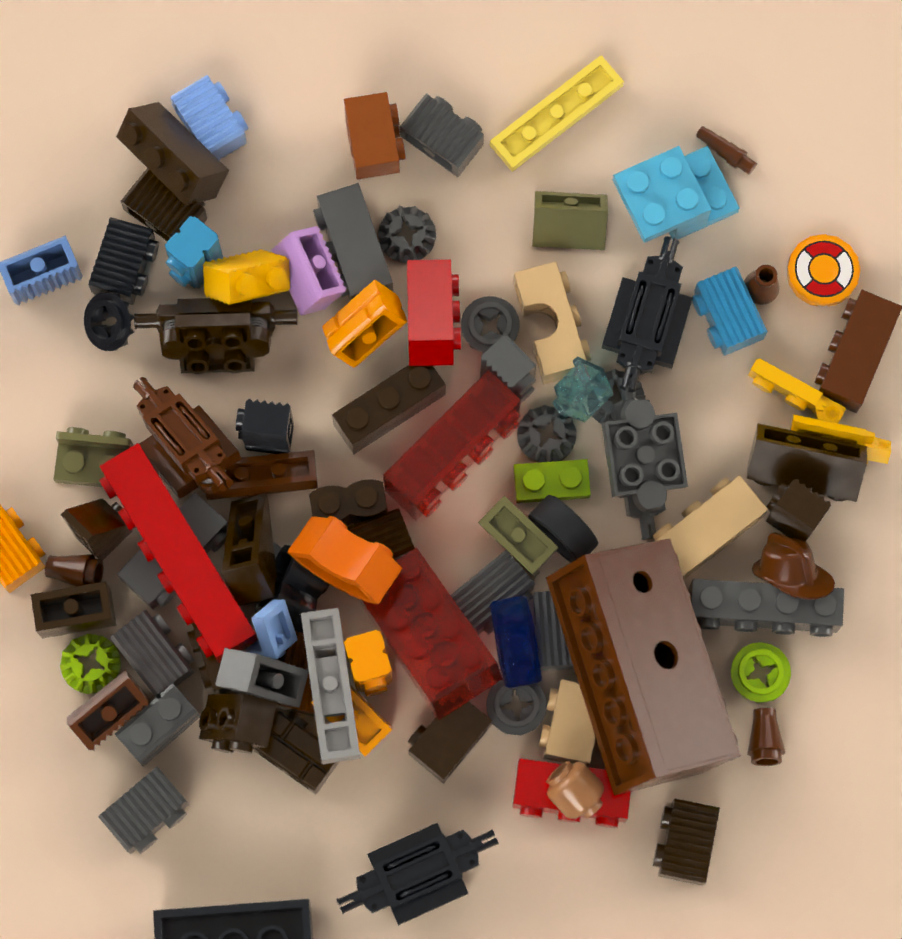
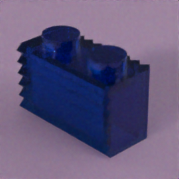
(516, 641)

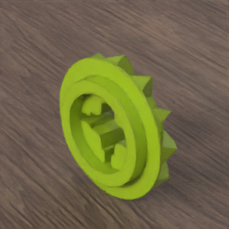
(767, 656)
(96, 679)

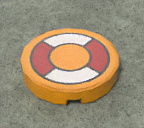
(823, 270)

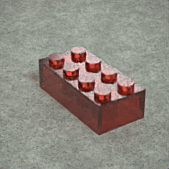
(452, 446)
(432, 638)

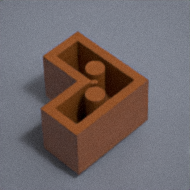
(372, 135)

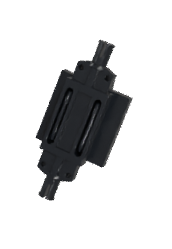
(648, 317)
(418, 873)

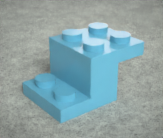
(675, 193)

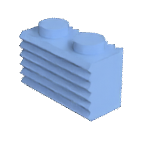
(208, 117)

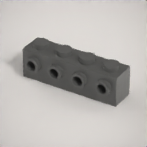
(764, 606)

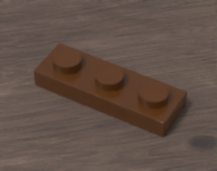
(270, 475)

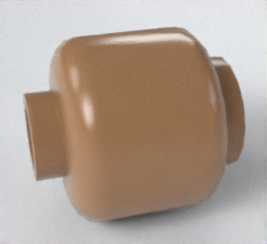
(575, 790)

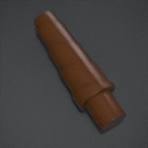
(727, 150)

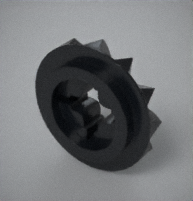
(98, 310)

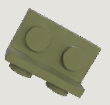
(82, 454)

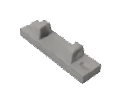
(330, 685)

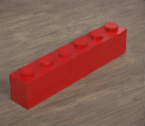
(177, 552)

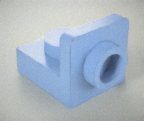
(273, 630)

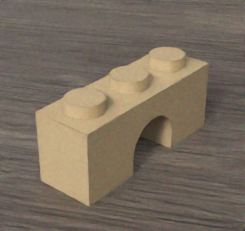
(544, 292)

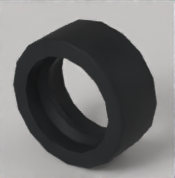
(563, 528)

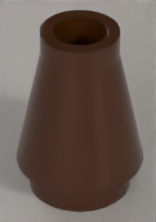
(761, 291)
(75, 569)
(765, 739)

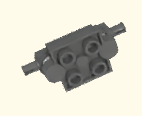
(643, 457)

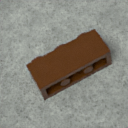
(857, 349)

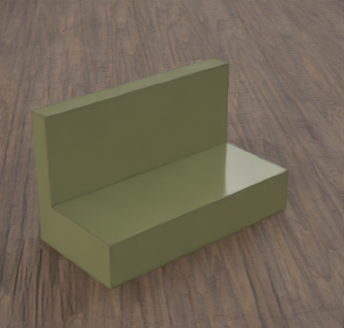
(570, 220)
(518, 535)

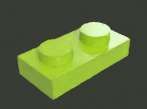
(558, 478)

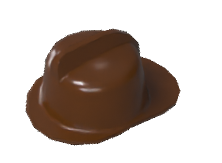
(791, 568)

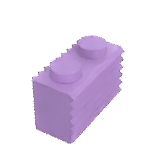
(311, 270)

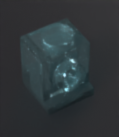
(582, 390)

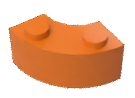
(345, 559)

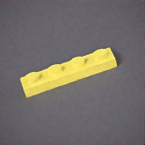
(556, 113)

